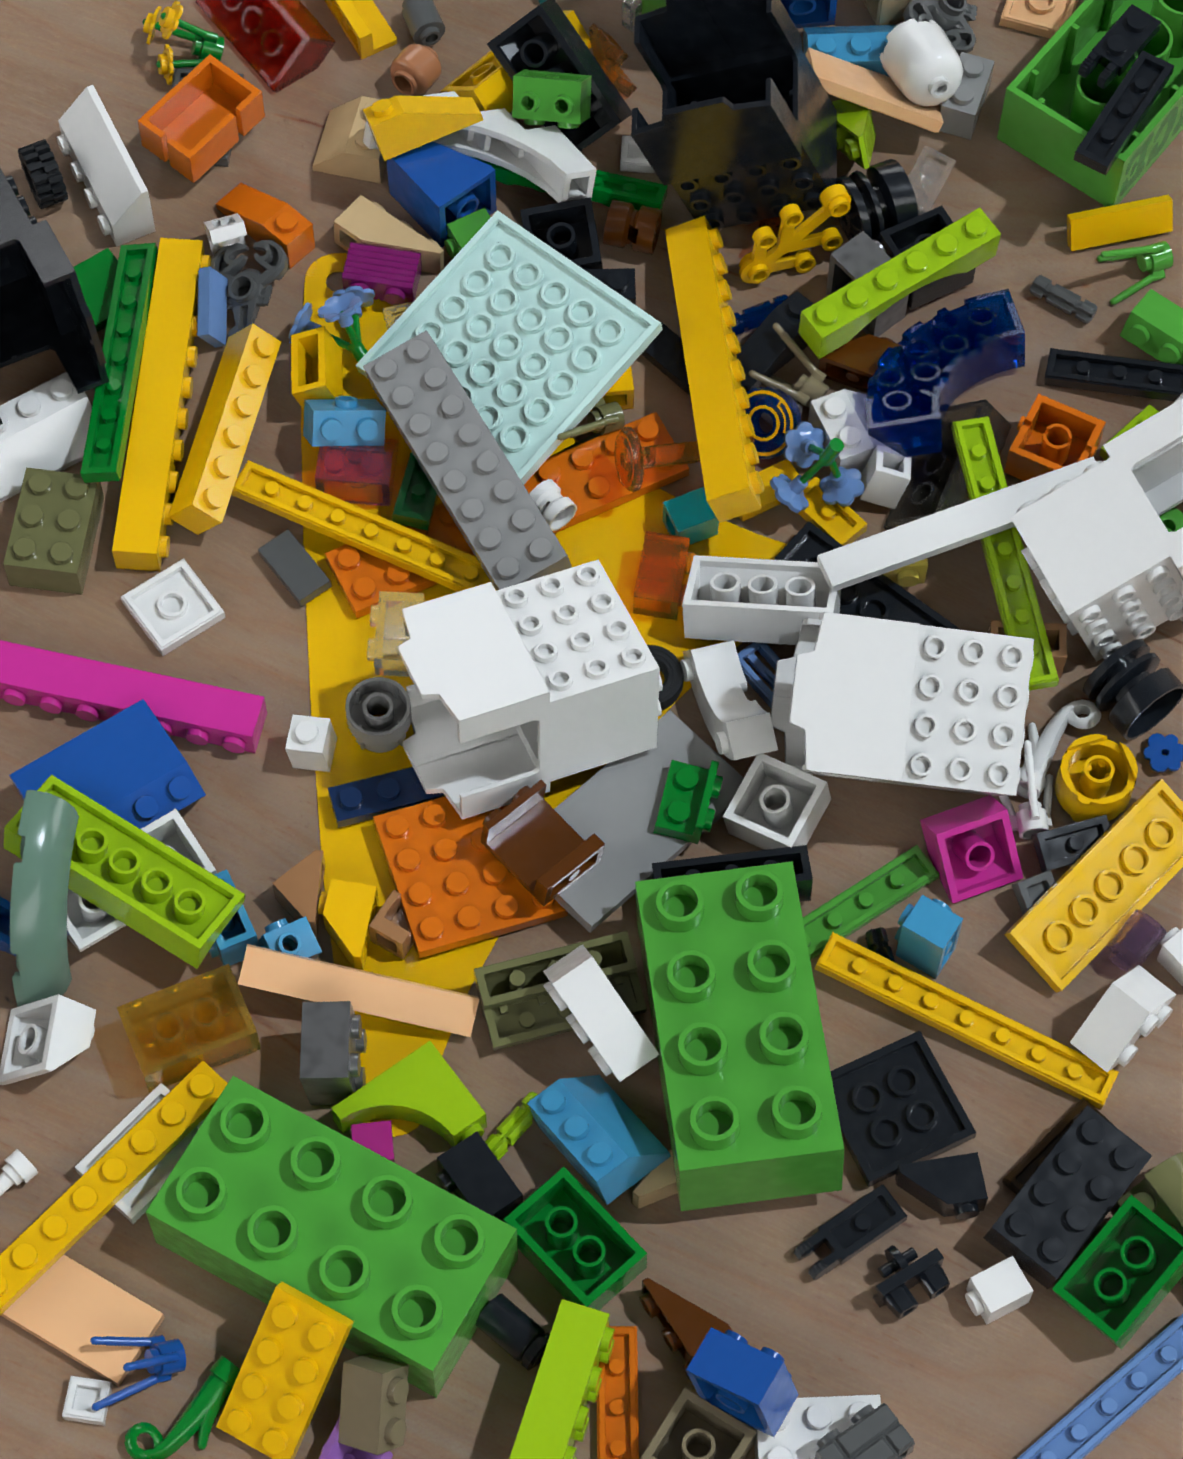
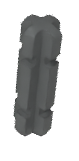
(1063, 299)

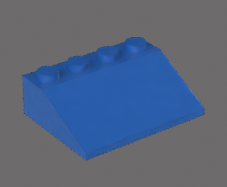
(122, 766)

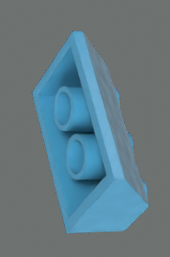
(850, 43)
(597, 1134)

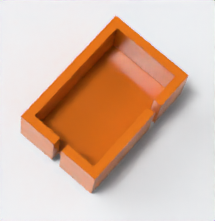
(201, 118)

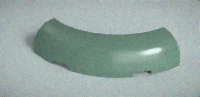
(41, 897)

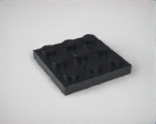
(897, 1108)

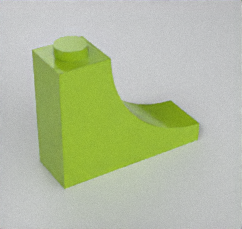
(420, 1091)

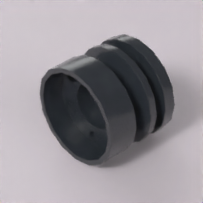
(877, 199)
(1134, 689)

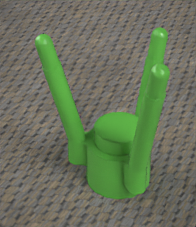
(1150, 258)

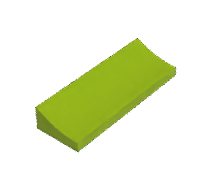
(140, 879)

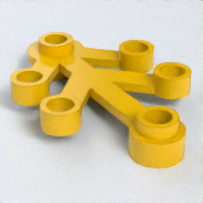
(759, 263)

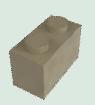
(373, 1403)

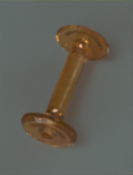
(630, 457)

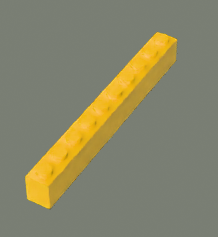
(714, 370)
(160, 408)

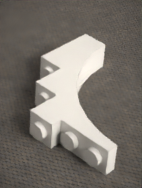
(537, 153)

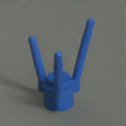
(161, 1360)

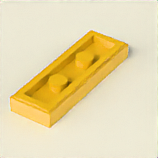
(1119, 222)

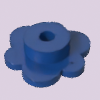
(1162, 745)

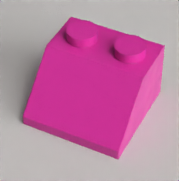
(972, 848)

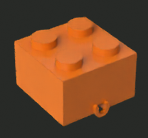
(1052, 439)

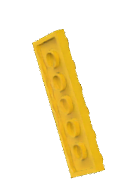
(1103, 888)

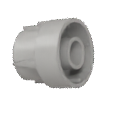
(374, 697)

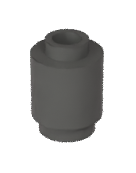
(423, 21)

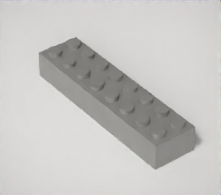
(465, 464)

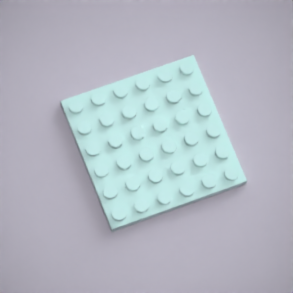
(524, 337)

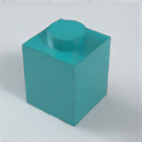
(690, 516)

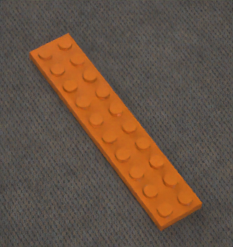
(582, 472)

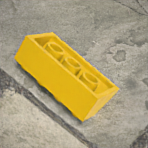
(489, 82)

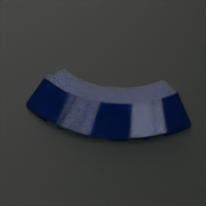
(936, 366)

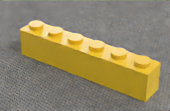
(224, 429)

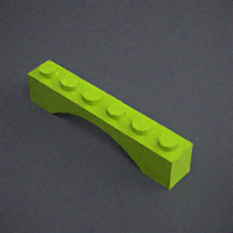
(947, 252)

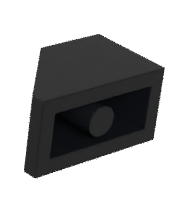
(946, 1184)

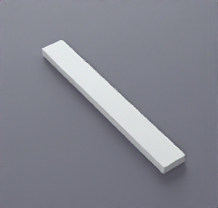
(937, 531)

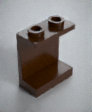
(539, 844)

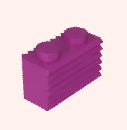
(386, 270)

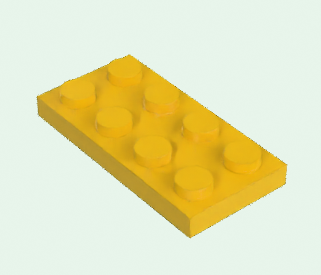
(284, 1373)

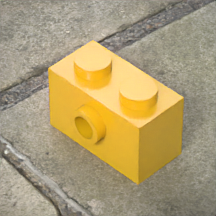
(315, 366)

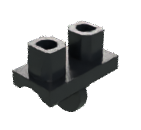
(895, 1289)

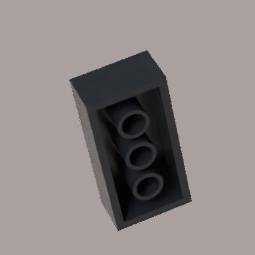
(1067, 1197)

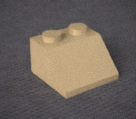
(342, 145)

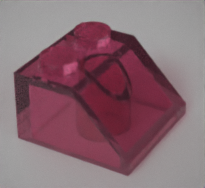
(358, 472)

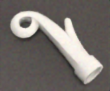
(1045, 746)

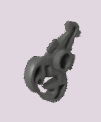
(950, 16)
(250, 287)

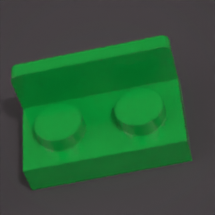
(686, 801)

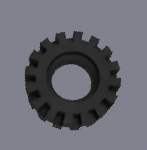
(43, 174)

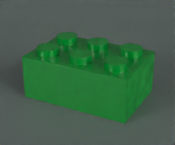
(576, 1242)
(1124, 1272)

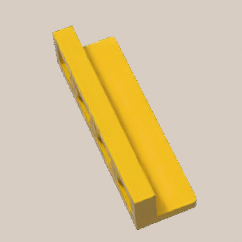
(363, 25)

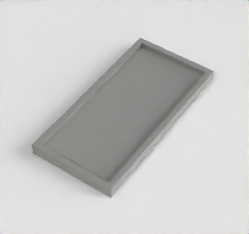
(622, 811)

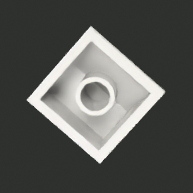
(843, 417)

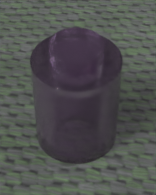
(1135, 941)

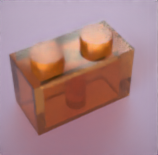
(662, 575)

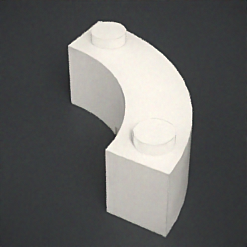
(719, 685)

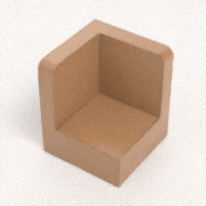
(390, 927)

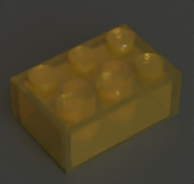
(189, 1025)

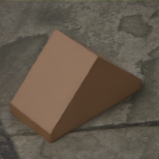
(301, 888)

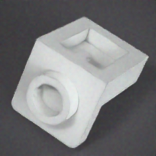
(225, 232)

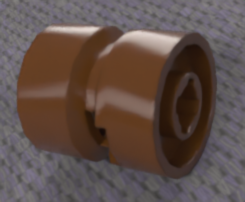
(620, 224)

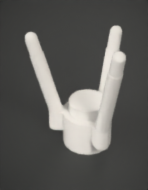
(1031, 816)

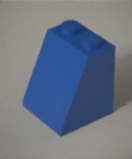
(440, 186)

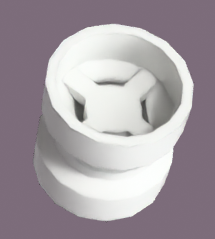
(552, 505)

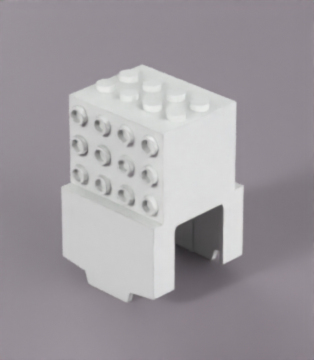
(1103, 540)
(525, 686)
(905, 704)

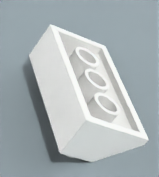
(106, 169)
(42, 432)
(754, 599)
(91, 924)

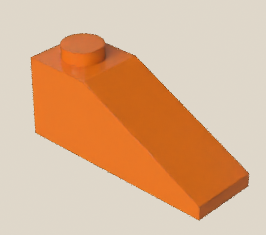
(270, 220)

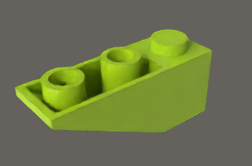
(855, 132)

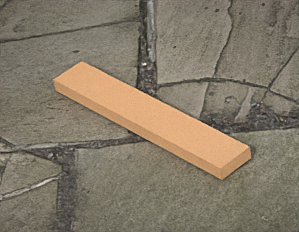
(365, 990)

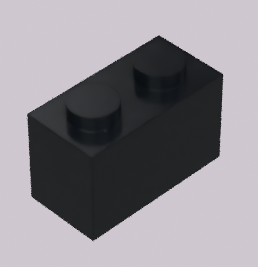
(478, 1177)

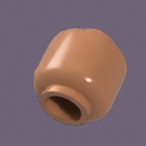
(415, 69)

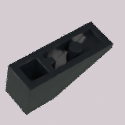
(765, 349)

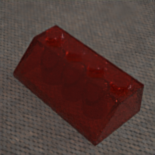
(273, 36)

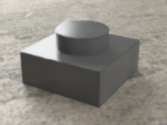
(1032, 889)

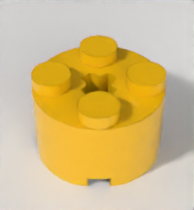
(1095, 778)

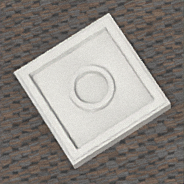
(173, 607)

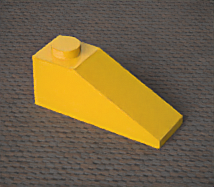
(413, 121)

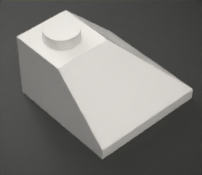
(44, 1037)

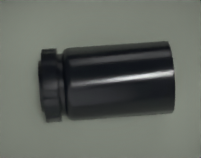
(513, 1331)

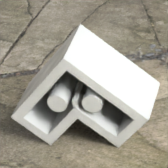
(1124, 1012)

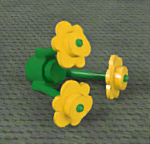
(167, 23)

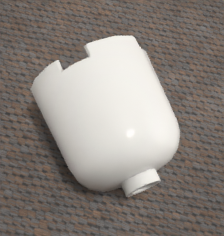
(922, 62)

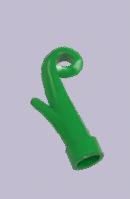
(198, 1415)

